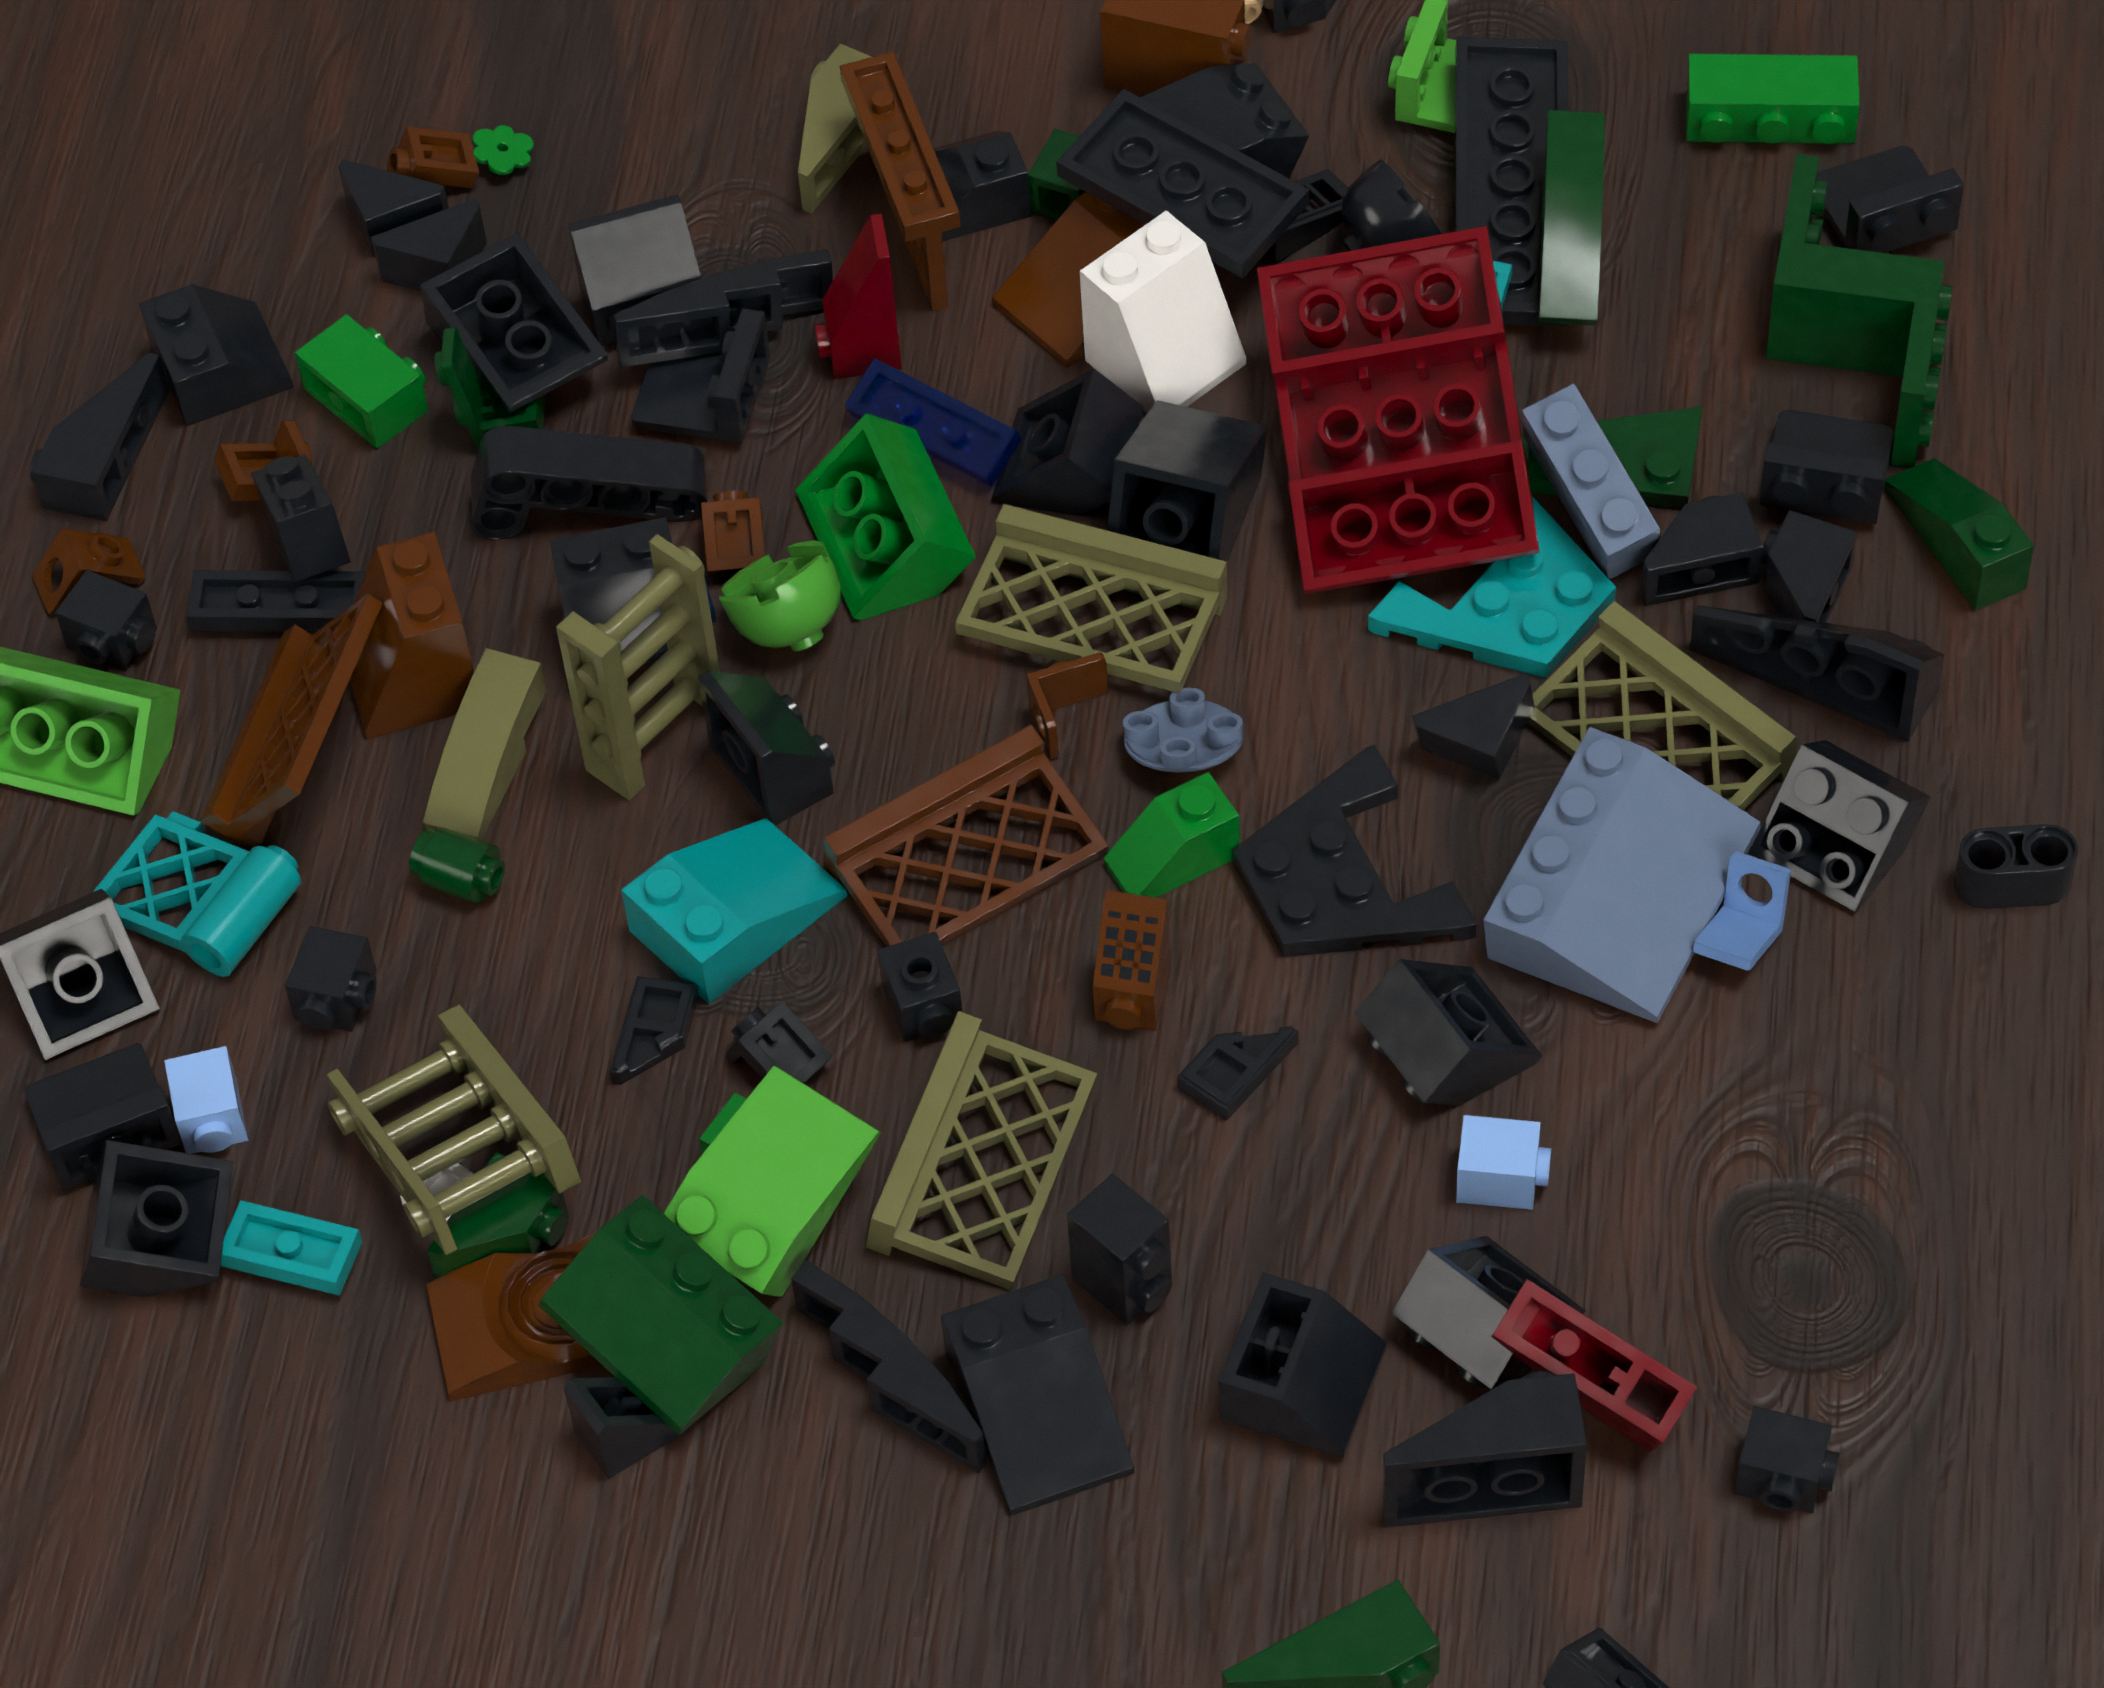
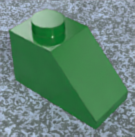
(1176, 839)

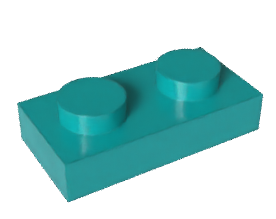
(290, 1247)

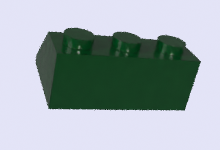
(662, 1315)

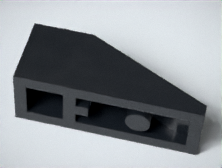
(99, 443)

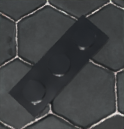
(268, 599)

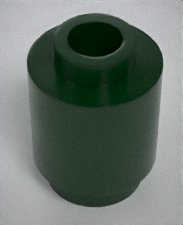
(457, 864)

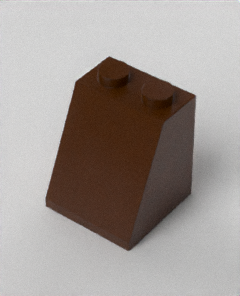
(1167, 40)
(418, 647)

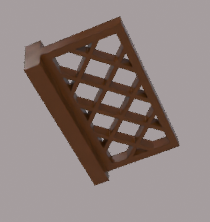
(904, 165)
(287, 724)
(948, 799)

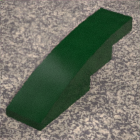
(1571, 217)

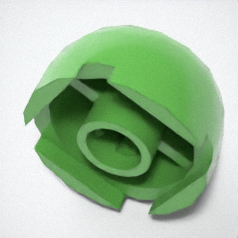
(784, 599)

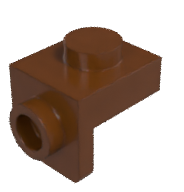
(239, 460)

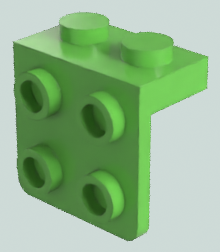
(1426, 70)

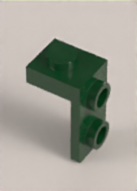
(471, 403)

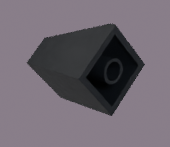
(1187, 479)

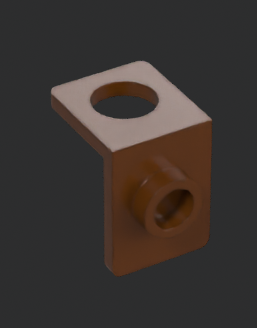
(80, 552)
(1061, 686)

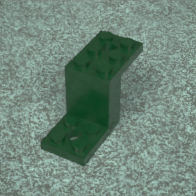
(1859, 311)

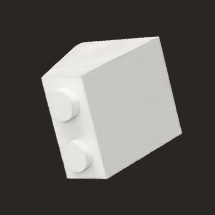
(1159, 316)

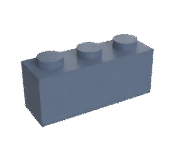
(1590, 481)

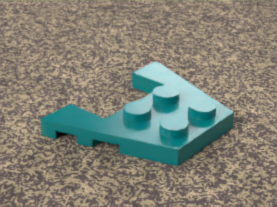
(1517, 614)

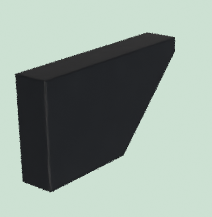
(653, 1026)
(1234, 1068)

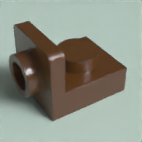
(435, 157)
(732, 532)

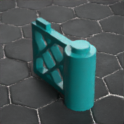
(226, 909)

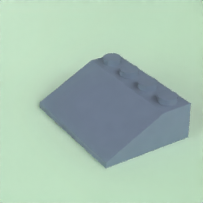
(1618, 877)

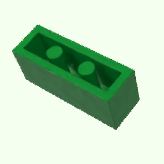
(1772, 98)

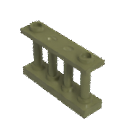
(600, 672)
(487, 1083)

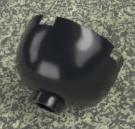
(1382, 211)

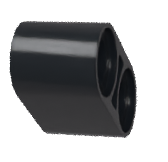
(2015, 866)

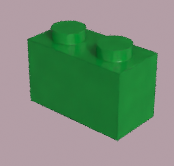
(362, 380)

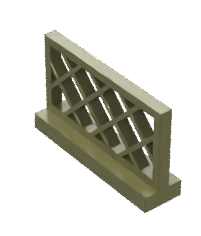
(1108, 565)
(1683, 683)
(926, 1149)

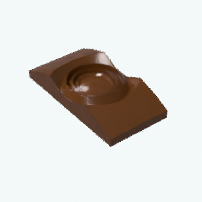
(492, 1324)

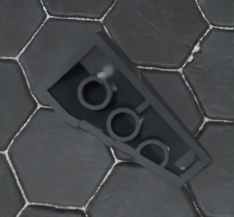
(1841, 667)

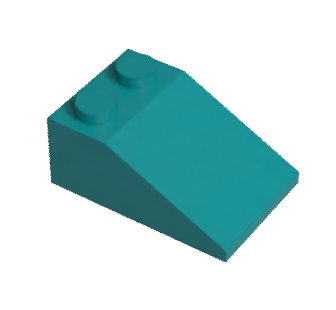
(728, 904)

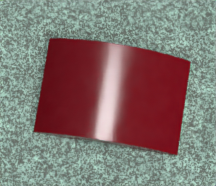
(1398, 410)

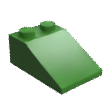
(772, 1181)

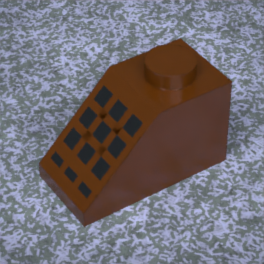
(1132, 960)

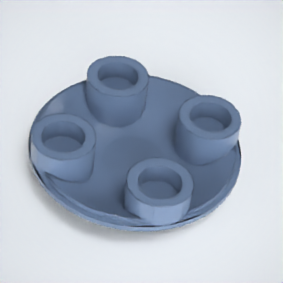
(1183, 733)

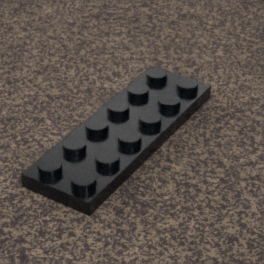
(1500, 152)

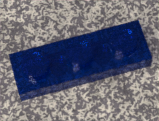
(945, 425)

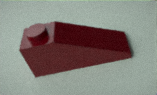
(861, 308)
(1611, 1375)

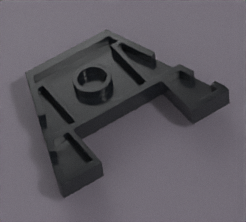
(1319, 883)

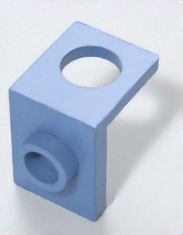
(1743, 925)

